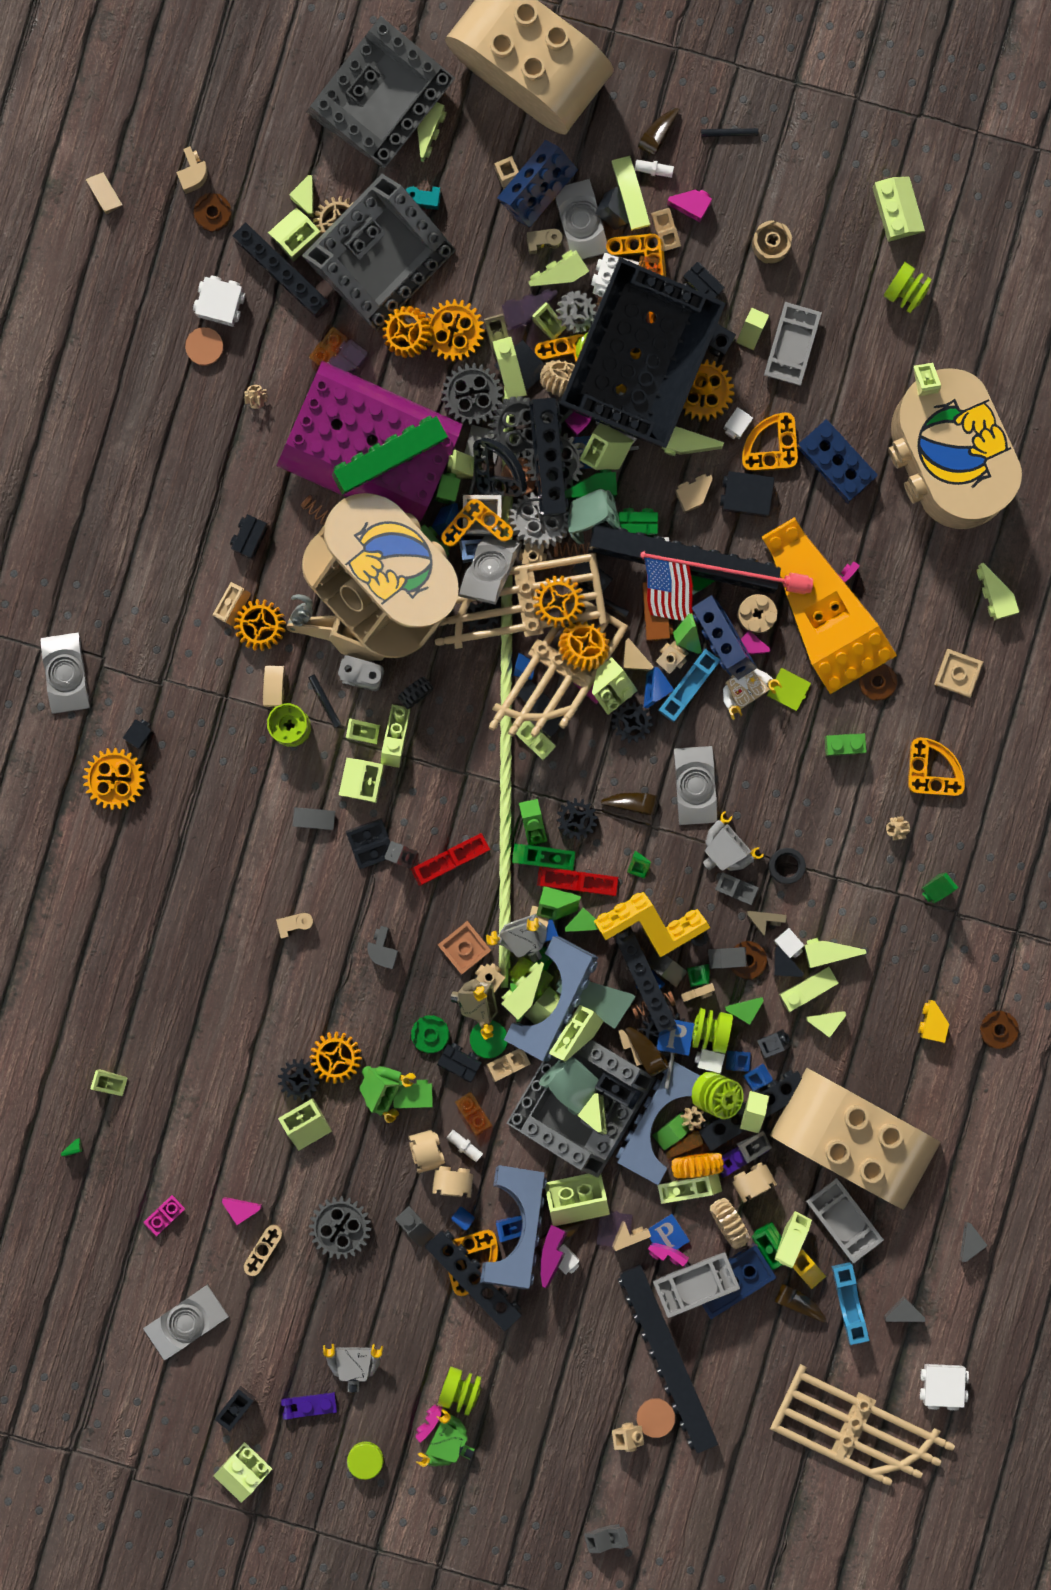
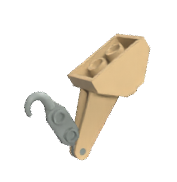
(327, 628)

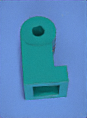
(426, 199)

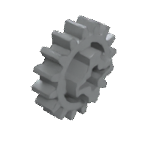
(575, 311)

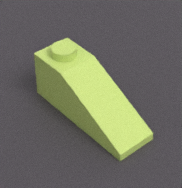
(509, 367)
(688, 442)
(825, 952)
(808, 989)
(577, 1033)
(689, 1188)

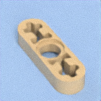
(266, 1235)

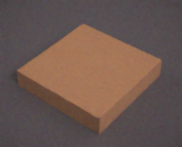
(464, 947)

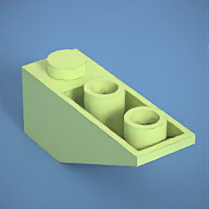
(428, 129)
(564, 271)
(461, 465)
(1000, 598)
(395, 736)
(522, 997)
(792, 1239)

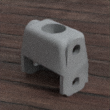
(363, 673)

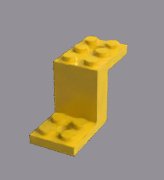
(642, 910)

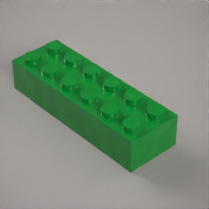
(389, 455)

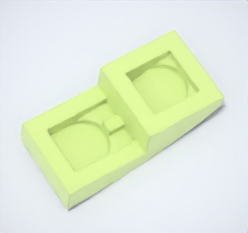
(540, 744)

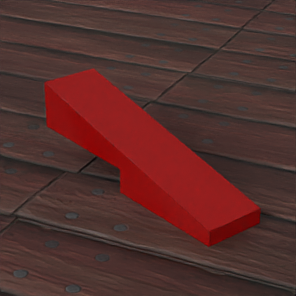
(450, 859)
(577, 881)

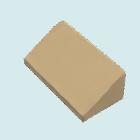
(104, 193)
(231, 603)

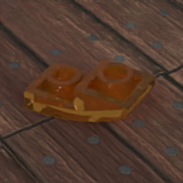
(328, 346)
(473, 1113)

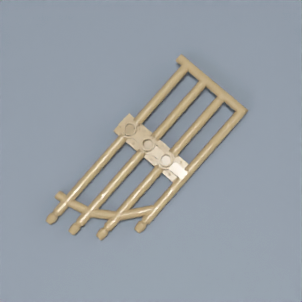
(525, 589)
(551, 658)
(852, 1428)

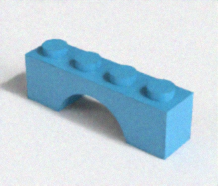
(689, 685)
(849, 1303)

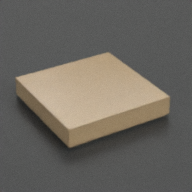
(958, 673)

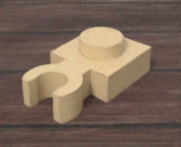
(703, 991)

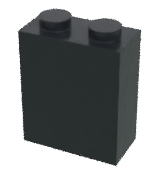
(747, 494)

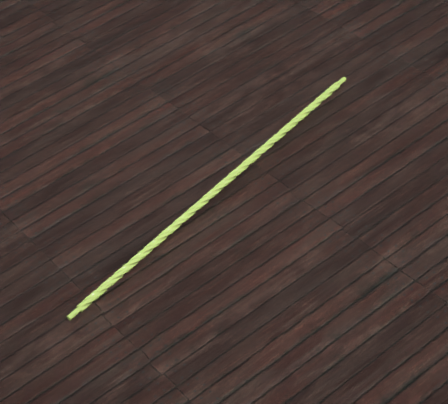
(505, 754)

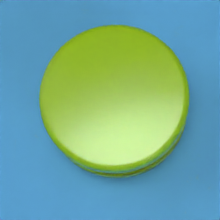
(365, 1460)

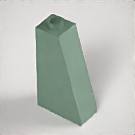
(604, 1001)

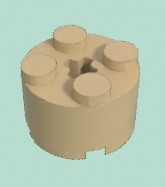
(776, 232)
(761, 604)
(425, 1151)
(452, 1182)
(754, 1182)

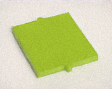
(792, 689)

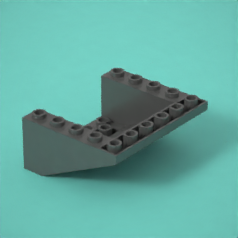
(380, 93)
(379, 251)
(567, 1135)

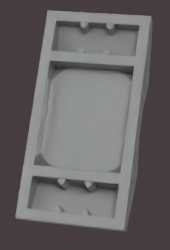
(579, 219)
(792, 343)
(489, 569)
(65, 673)
(695, 785)
(844, 1220)
(696, 1284)
(186, 1322)

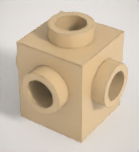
(528, 551)
(672, 657)
(492, 969)
(628, 1437)

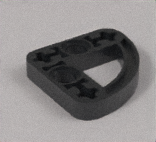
(493, 481)

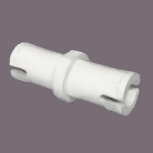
(654, 168)
(464, 1145)

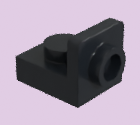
(774, 1043)

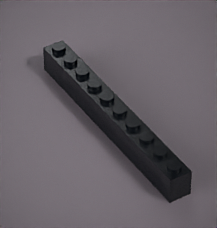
(629, 546)
(669, 1360)

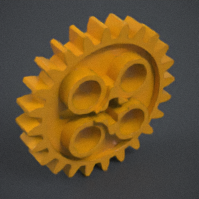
(471, 334)
(720, 392)
(113, 795)

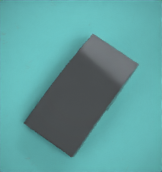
(313, 818)
(737, 888)

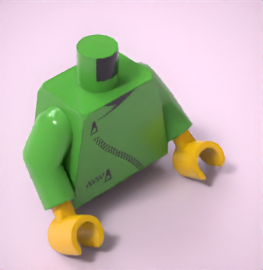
(380, 1089)
(447, 1443)

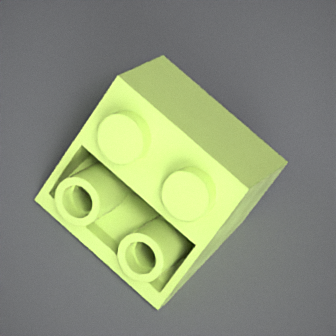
(295, 234)
(606, 448)
(612, 686)
(361, 780)
(305, 1124)
(242, 1472)

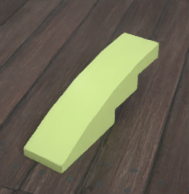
(630, 193)

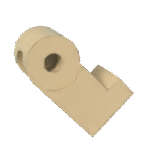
(299, 921)

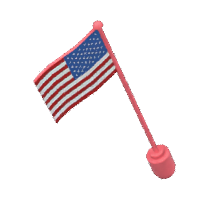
(671, 584)

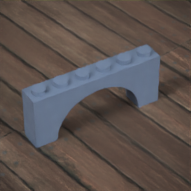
(575, 968)
(638, 1151)
(526, 1190)

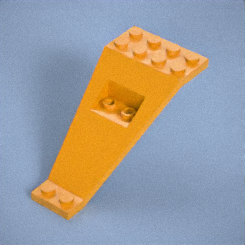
(845, 638)

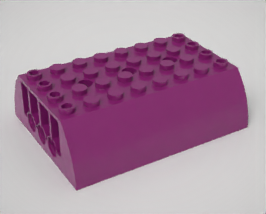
(364, 411)

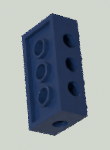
(537, 183)
(840, 449)
(724, 638)
(748, 1283)

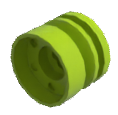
(907, 287)
(284, 715)
(712, 1030)
(717, 1095)
(459, 1391)

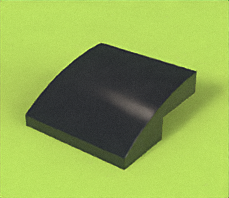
(529, 364)
(369, 843)

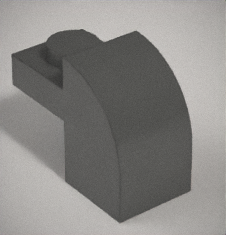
(378, 953)
(606, 1538)

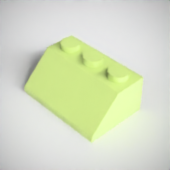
(898, 207)
(576, 1199)

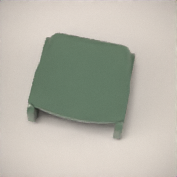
(590, 511)
(570, 1084)

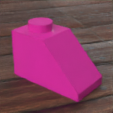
(691, 203)

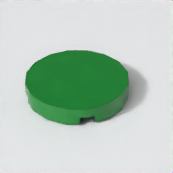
(430, 1034)
(490, 1047)

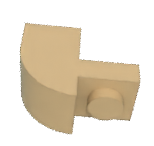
(195, 175)

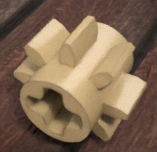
(255, 396)
(898, 828)
(698, 1119)

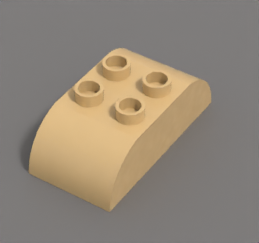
(855, 1139)

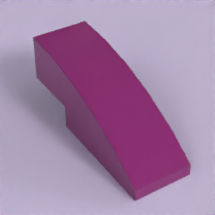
(551, 1255)

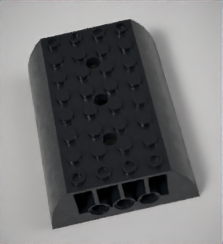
(668, 353)

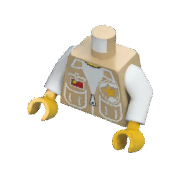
(747, 689)

